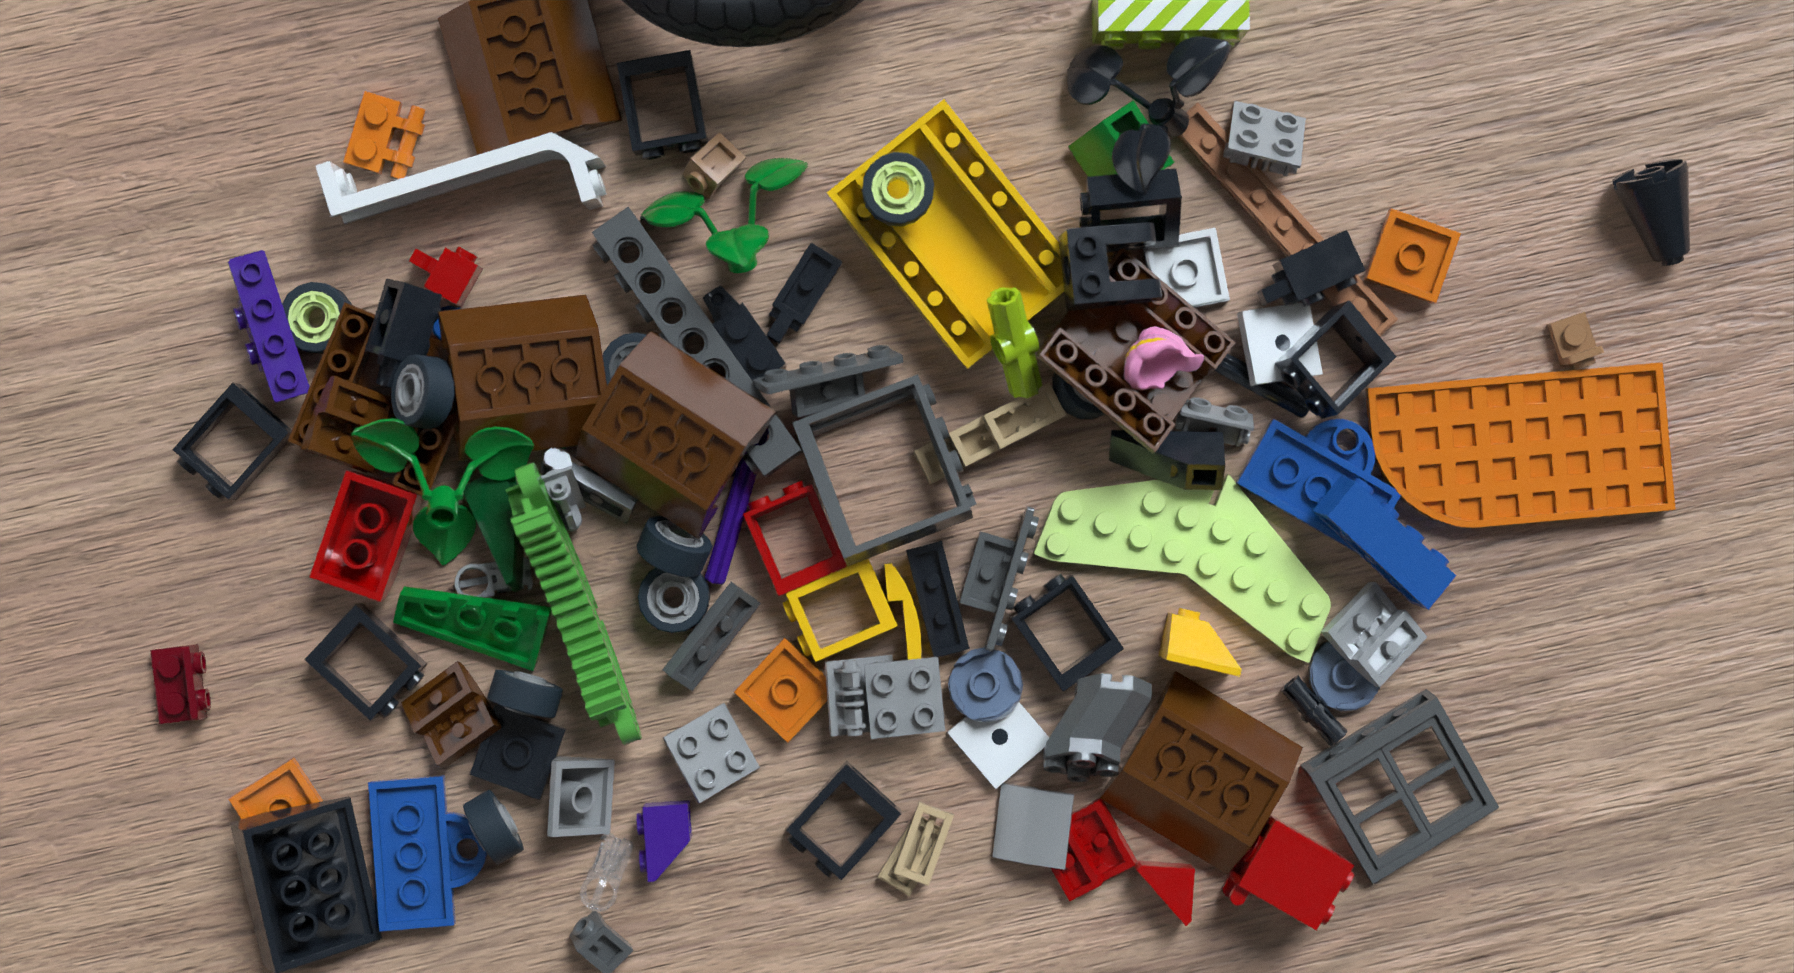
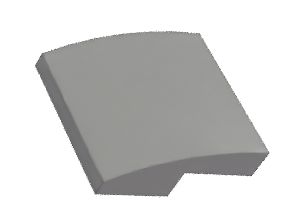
(1374, 634)
(1033, 826)

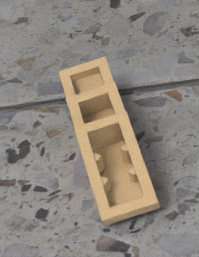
(994, 431)

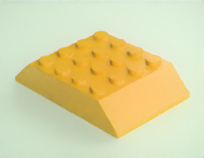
(968, 241)

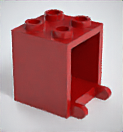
(1290, 874)

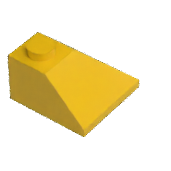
(1195, 644)

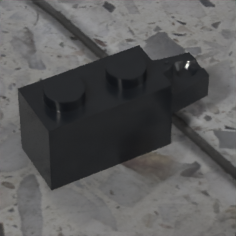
(1314, 270)
(401, 326)
(742, 334)

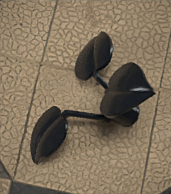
(1142, 153)

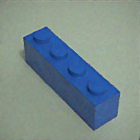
(1384, 542)

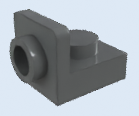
(600, 943)

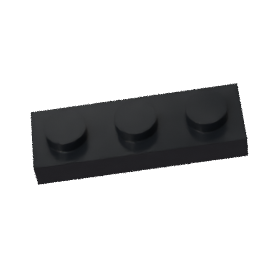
(937, 599)

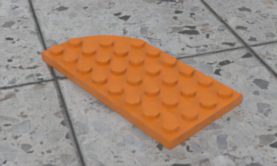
(1527, 445)

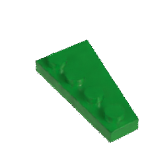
(485, 625)

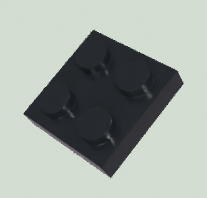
(519, 753)

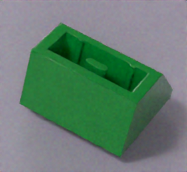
(1095, 147)

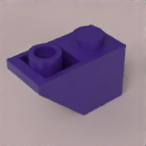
(666, 834)

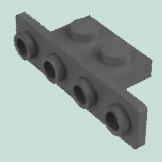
(827, 384)
(993, 574)

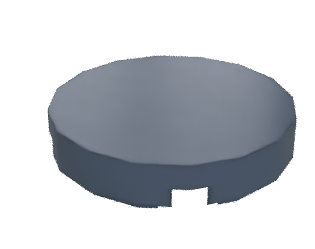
(1338, 681)
(985, 685)

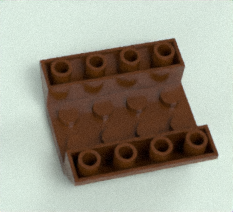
(527, 69)
(1092, 346)
(348, 360)
(525, 369)
(671, 432)
(1204, 774)

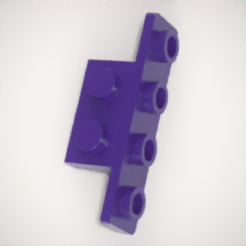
(267, 327)

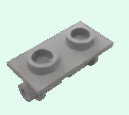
(1200, 415)
(566, 495)

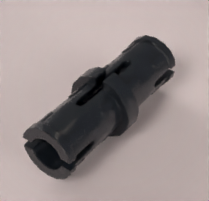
(1314, 710)

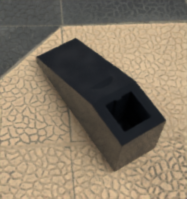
(1181, 460)

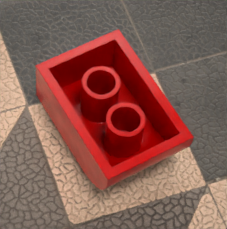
(366, 536)

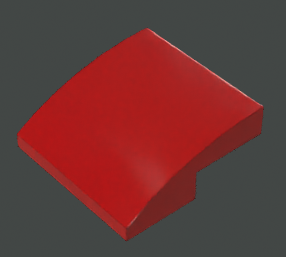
(1094, 851)

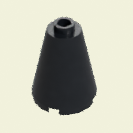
(1659, 207)

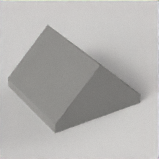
(580, 796)

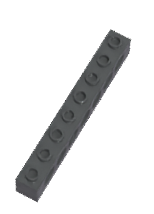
(625, 231)

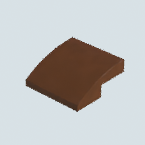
(337, 414)
(451, 714)

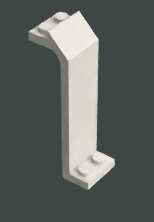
(353, 205)

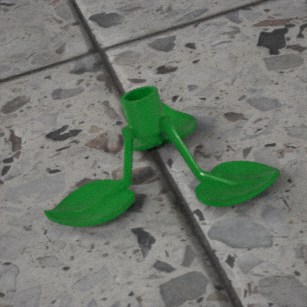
(739, 244)
(443, 524)

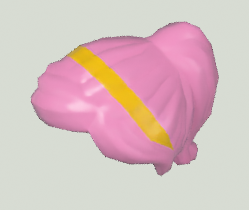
(1157, 358)

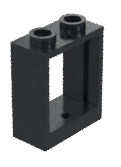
(655, 67)
(1112, 193)
(1362, 341)
(193, 462)
(340, 634)
(1090, 660)
(867, 791)

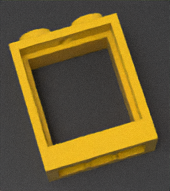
(808, 640)

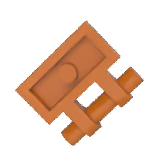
(374, 132)

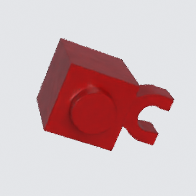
(451, 274)

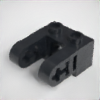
(1087, 271)

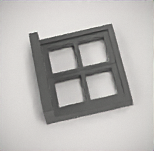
(1374, 743)

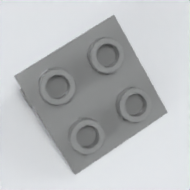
(1265, 136)
(848, 695)
(904, 697)
(711, 752)

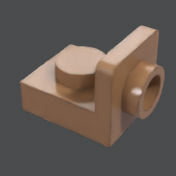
(713, 165)
(1574, 341)

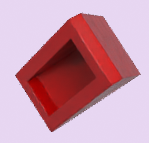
(1172, 883)

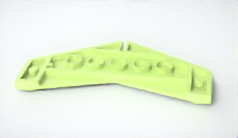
(1219, 547)

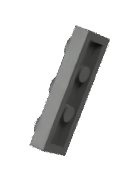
(711, 636)

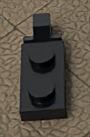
(802, 291)

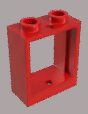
(811, 573)

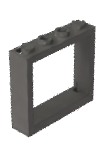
(860, 408)

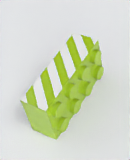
(1167, 21)

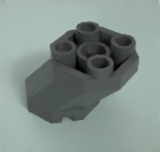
(1096, 727)

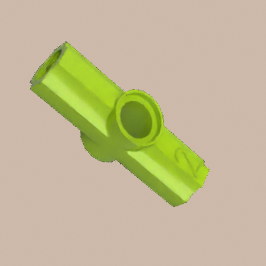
(1014, 342)

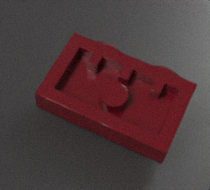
(180, 683)

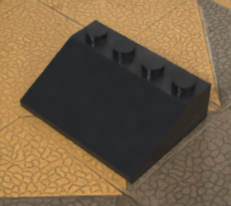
(306, 882)

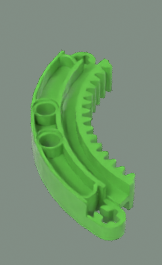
(572, 604)

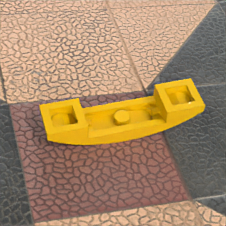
(896, 591)

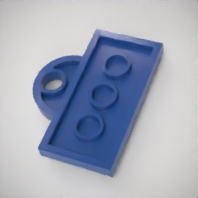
(1300, 469)
(418, 853)

